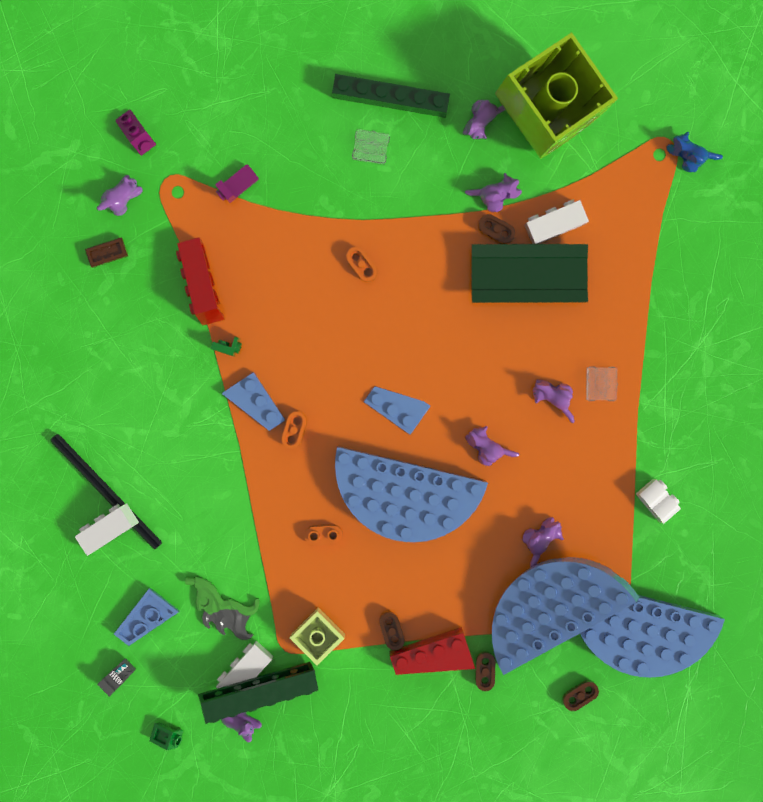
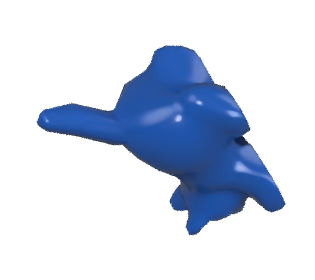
(692, 154)

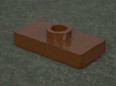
(106, 252)

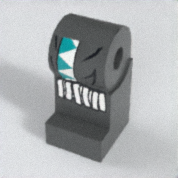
(116, 677)

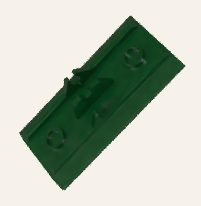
(529, 273)

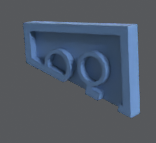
(255, 401)
(397, 408)
(146, 616)

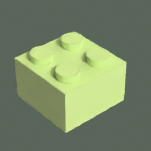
(317, 636)

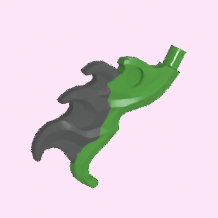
(222, 612)

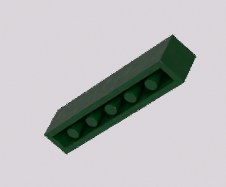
(390, 95)
(258, 692)

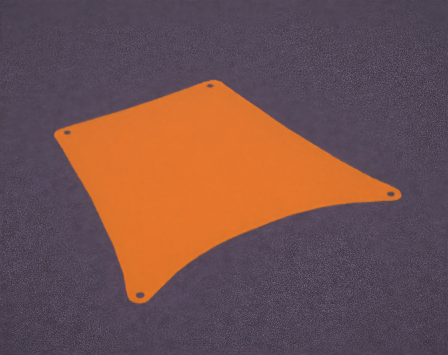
(330, 338)

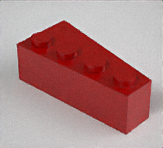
(199, 281)
(435, 654)

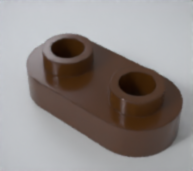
(496, 229)
(392, 630)
(485, 670)
(581, 697)

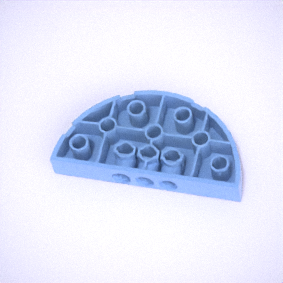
(405, 498)
(554, 605)
(653, 637)

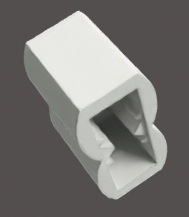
(658, 500)

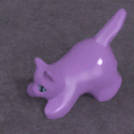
(483, 113)
(495, 194)
(117, 197)
(558, 396)
(488, 450)
(538, 540)
(243, 725)

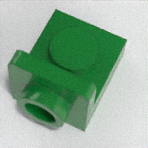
(223, 347)
(165, 736)

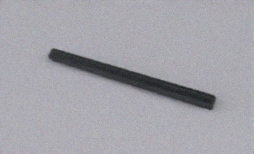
(102, 487)

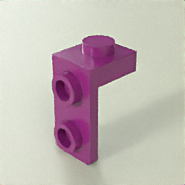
(135, 132)
(236, 184)

